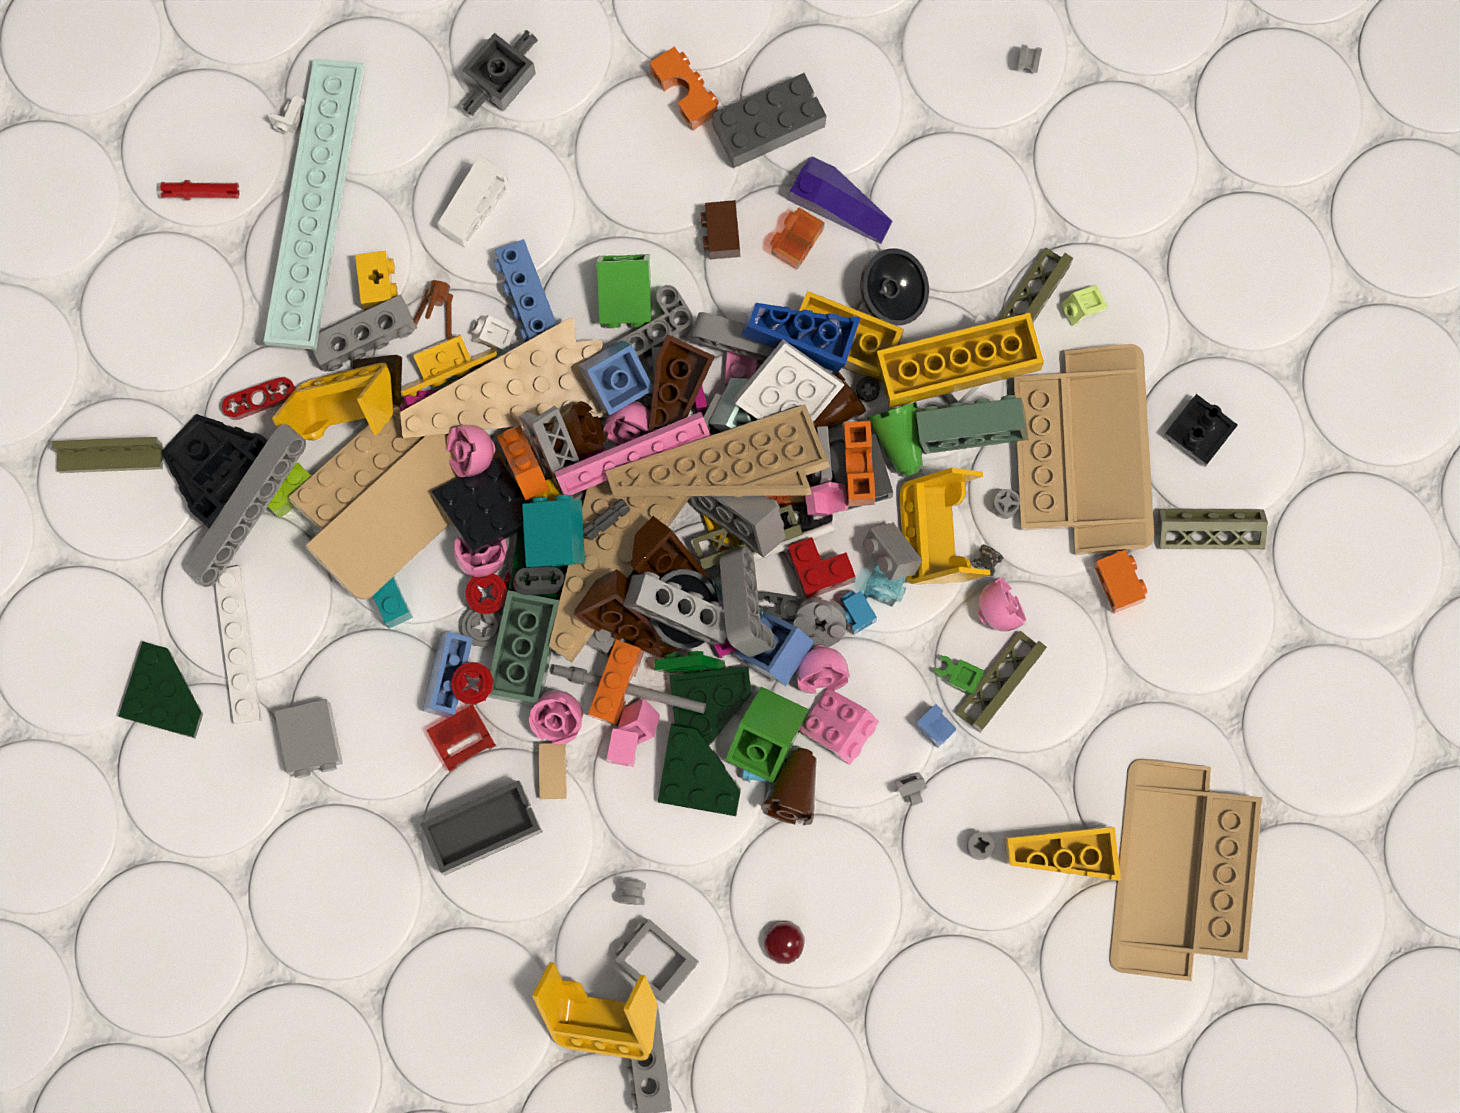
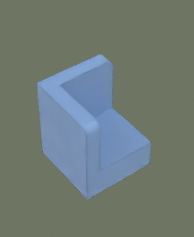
(936, 726)

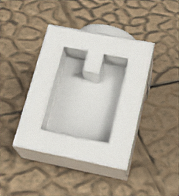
(292, 116)
(492, 332)

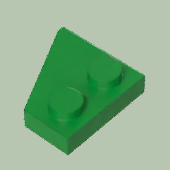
(688, 664)

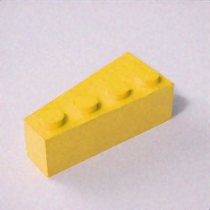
(1077, 852)

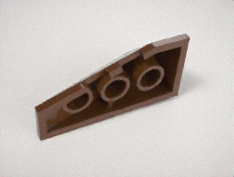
(677, 381)
(661, 551)
(604, 610)

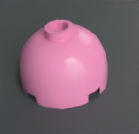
(628, 423)
(470, 449)
(482, 563)
(1000, 607)
(822, 669)
(556, 717)

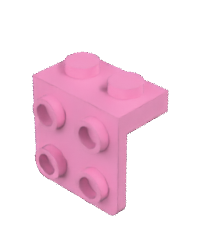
(840, 725)

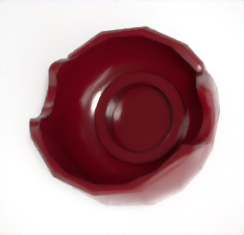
(784, 942)

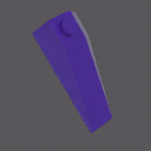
(833, 196)

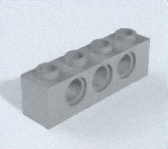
(369, 320)
(642, 598)
(660, 1099)

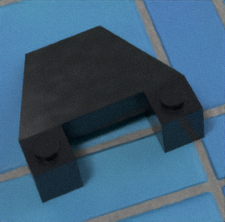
(210, 463)

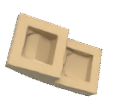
(552, 771)

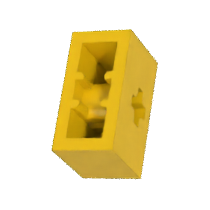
(368, 268)

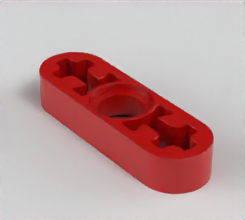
(248, 393)

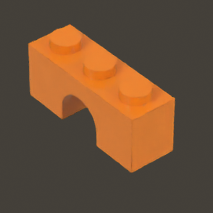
(673, 69)
(523, 462)
(859, 463)
(611, 692)

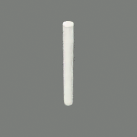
(815, 533)

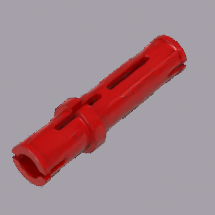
(199, 190)

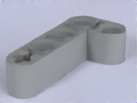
(666, 322)
(726, 335)
(742, 604)

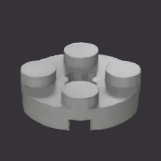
(823, 610)

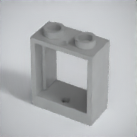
(678, 977)

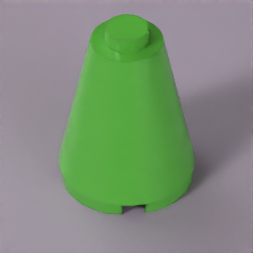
(900, 437)

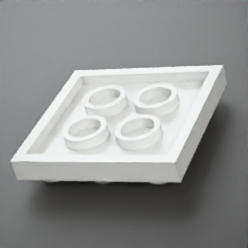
(786, 382)

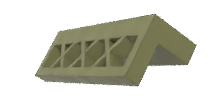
(1048, 288)
(108, 454)
(1216, 521)
(714, 559)
(1010, 685)

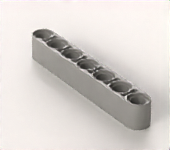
(246, 505)

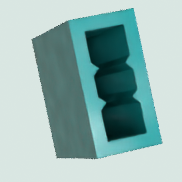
(553, 532)

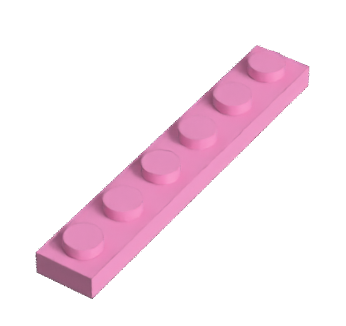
(592, 470)

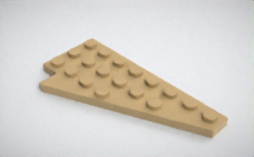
(522, 380)
(748, 460)
(603, 555)

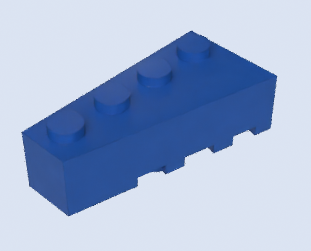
(817, 335)

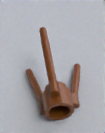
(437, 295)

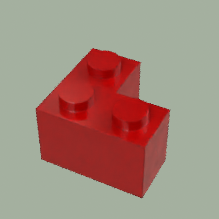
(816, 575)

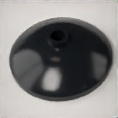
(905, 284)
(691, 582)

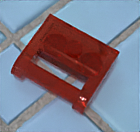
(456, 730)

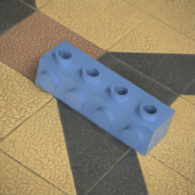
(525, 287)

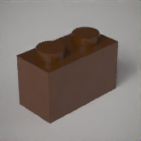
(722, 229)

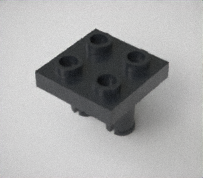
(1201, 429)

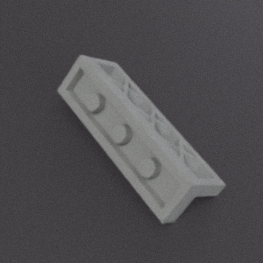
(544, 445)

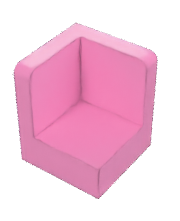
(827, 499)
(640, 718)
(622, 747)

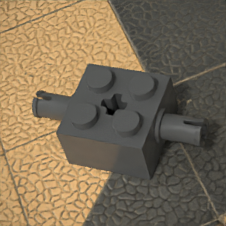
(512, 68)

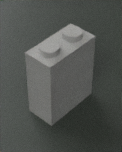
(308, 738)

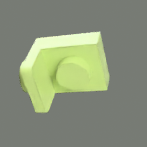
(1083, 304)

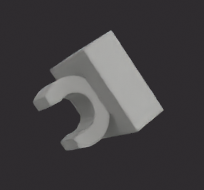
(911, 786)

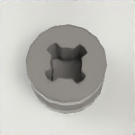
(1029, 58)
(1006, 498)
(977, 851)
(632, 892)

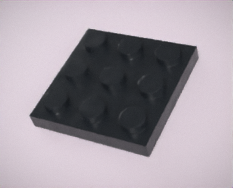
(482, 507)

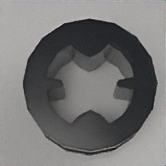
(875, 392)

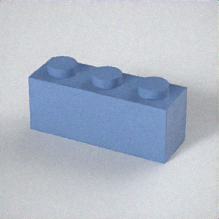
(451, 653)

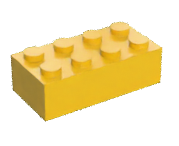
(870, 335)

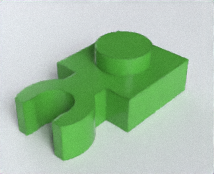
(963, 676)

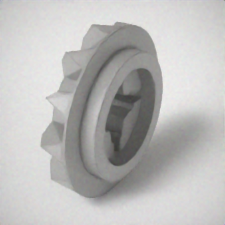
(473, 619)

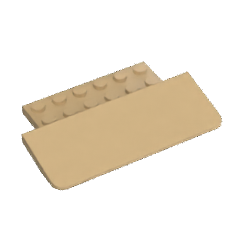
(1088, 450)
(376, 504)
(1183, 871)

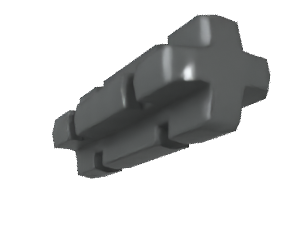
(606, 519)

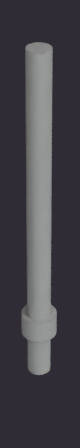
(581, 676)

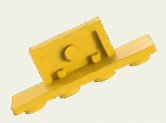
(443, 361)

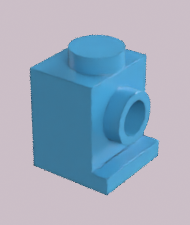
(858, 611)

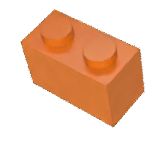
(1120, 581)

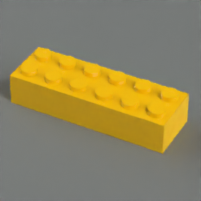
(959, 360)

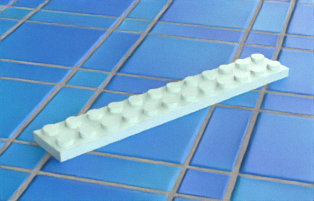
(314, 204)

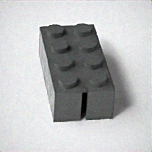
(768, 120)
(481, 828)

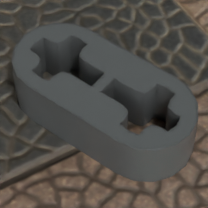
(538, 580)

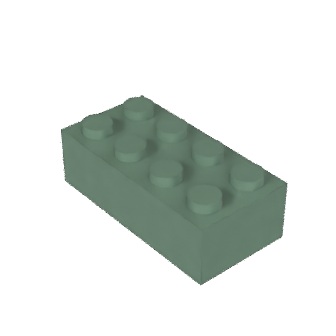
(972, 424)
(523, 648)

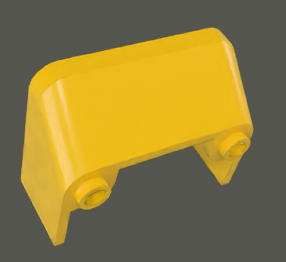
(338, 400)
(929, 527)
(597, 1023)

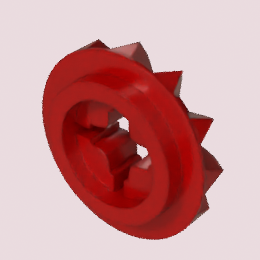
(488, 605)
(460, 683)

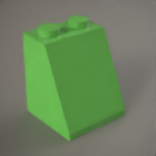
(624, 290)
(766, 734)

